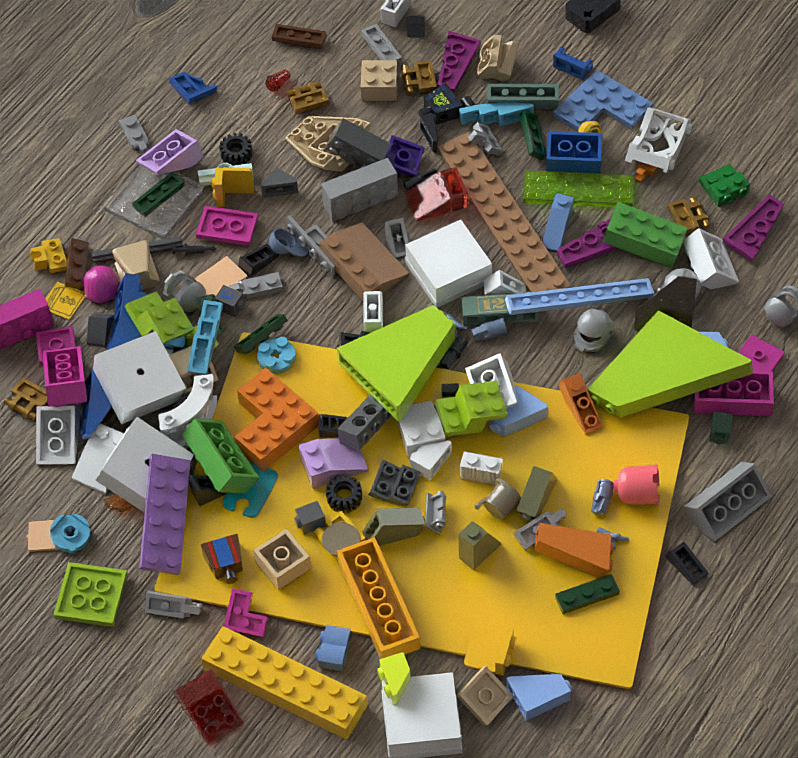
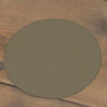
(339, 536)

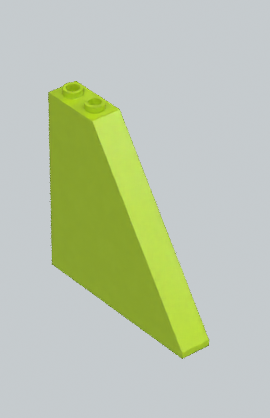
(399, 358)
(664, 365)

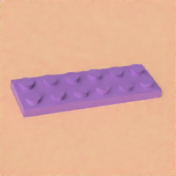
(164, 514)

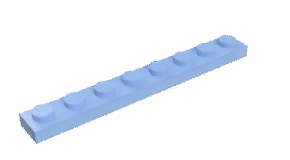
(579, 296)

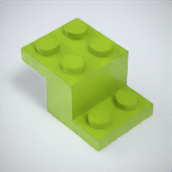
(165, 318)
(471, 408)

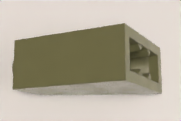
(536, 493)
(394, 525)
(476, 545)

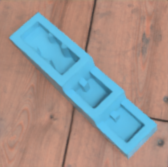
(503, 113)
(205, 337)

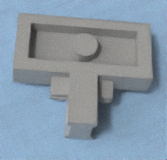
(484, 136)

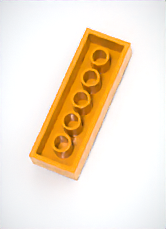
(378, 599)

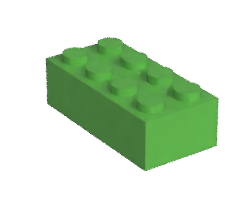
(645, 234)
(220, 456)

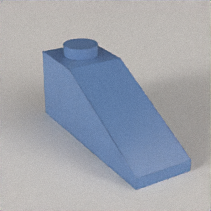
(558, 222)

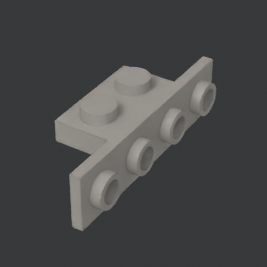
(311, 240)

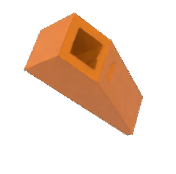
(580, 403)

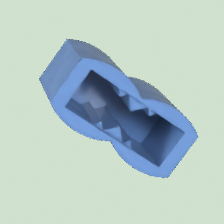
(334, 648)

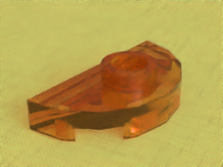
(118, 503)

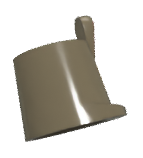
(500, 500)

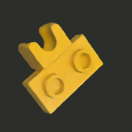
(50, 255)

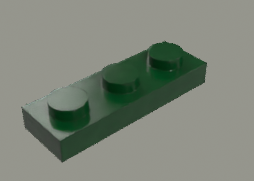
(533, 135)
(158, 194)
(261, 334)
(587, 594)

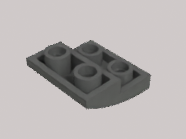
(394, 483)

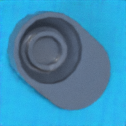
(283, 242)

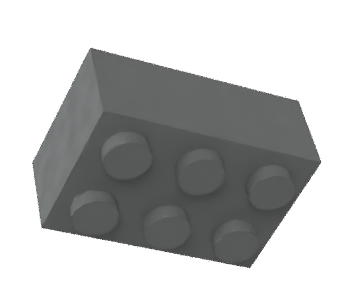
(356, 144)

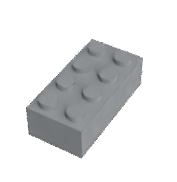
(359, 189)

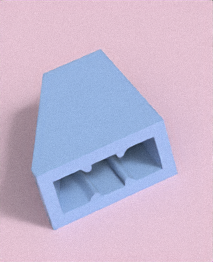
(525, 413)
(538, 693)

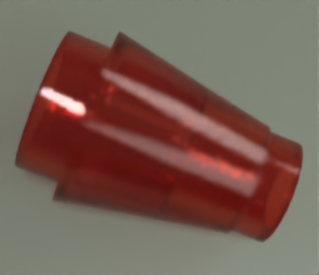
(277, 80)

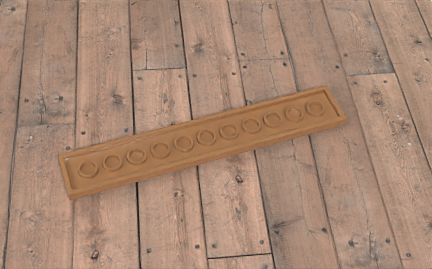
(503, 216)

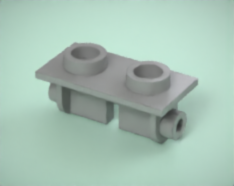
(434, 511)

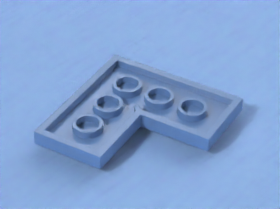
(602, 95)

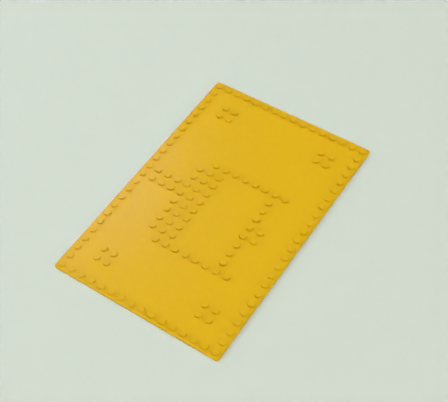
(438, 588)

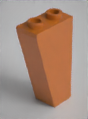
(576, 547)

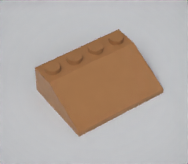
(362, 260)

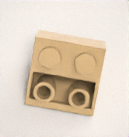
(181, 360)

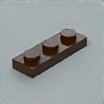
(299, 36)
(76, 263)

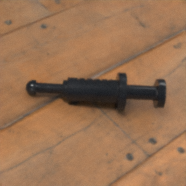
(191, 249)

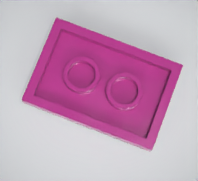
(227, 226)

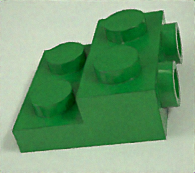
(724, 185)

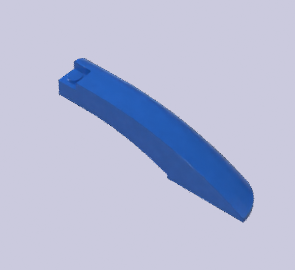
(122, 332)

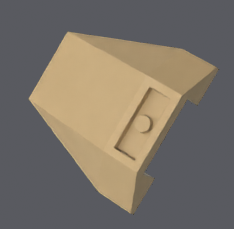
(312, 136)

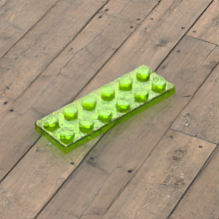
(586, 188)

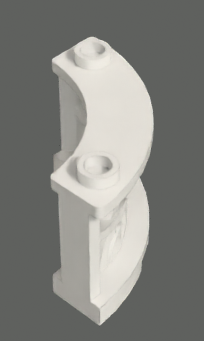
(662, 159)
(199, 405)

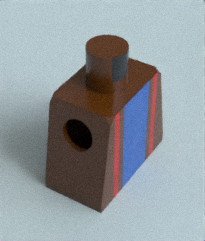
(224, 557)

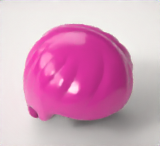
(101, 284)

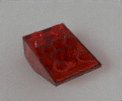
(438, 195)
(208, 706)

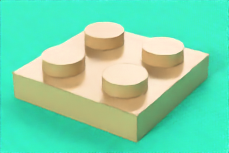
(484, 696)

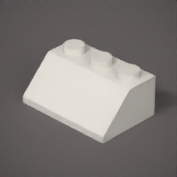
(710, 260)

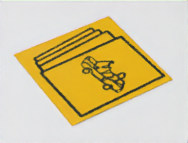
(64, 300)

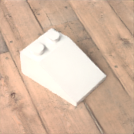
(498, 370)
(420, 427)
(57, 434)
(94, 456)

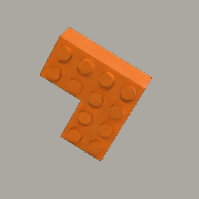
(280, 419)

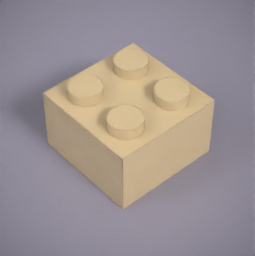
(379, 80)
(282, 559)

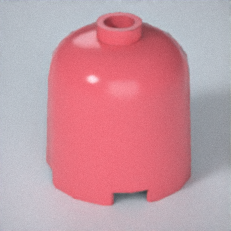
(638, 485)

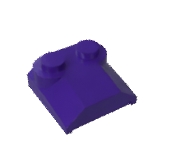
(404, 155)

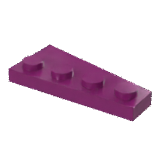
(457, 59)
(754, 228)
(586, 247)

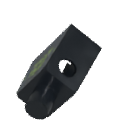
(442, 104)

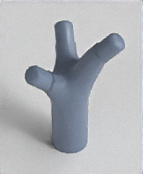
(457, 324)
(617, 537)

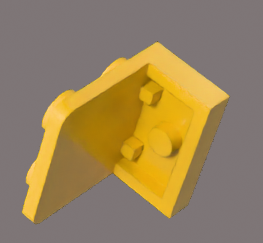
(231, 181)
(490, 650)

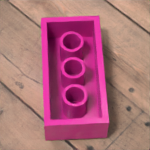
(23, 318)
(64, 376)
(743, 396)

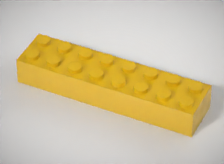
(285, 682)

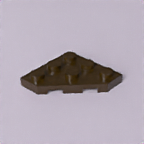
(673, 300)

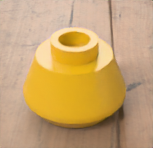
(590, 127)

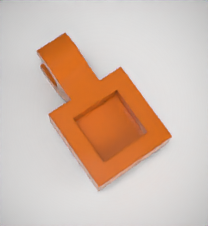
(645, 169)

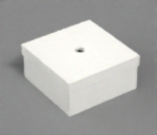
(448, 263)
(138, 377)
(128, 464)
(424, 719)

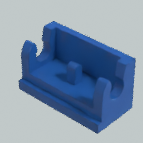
(571, 65)

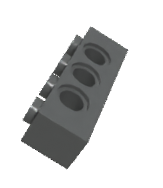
(363, 423)

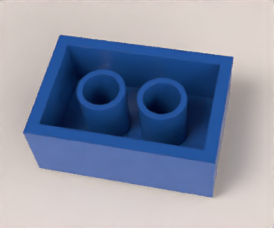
(574, 152)

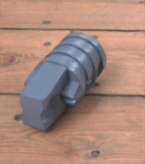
(489, 330)
(602, 496)

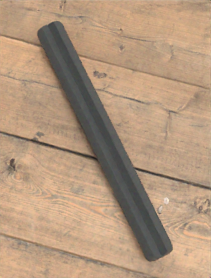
(155, 246)

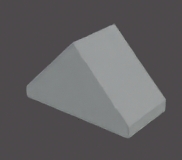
(396, 237)

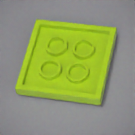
(90, 594)

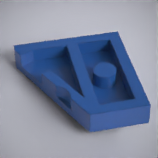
(191, 87)

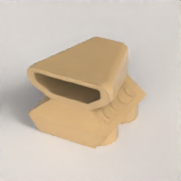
(497, 58)
(136, 260)

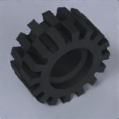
(236, 142)
(344, 503)

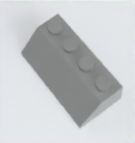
(728, 500)

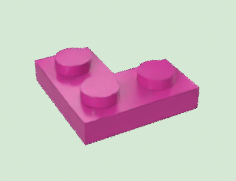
(238, 615)

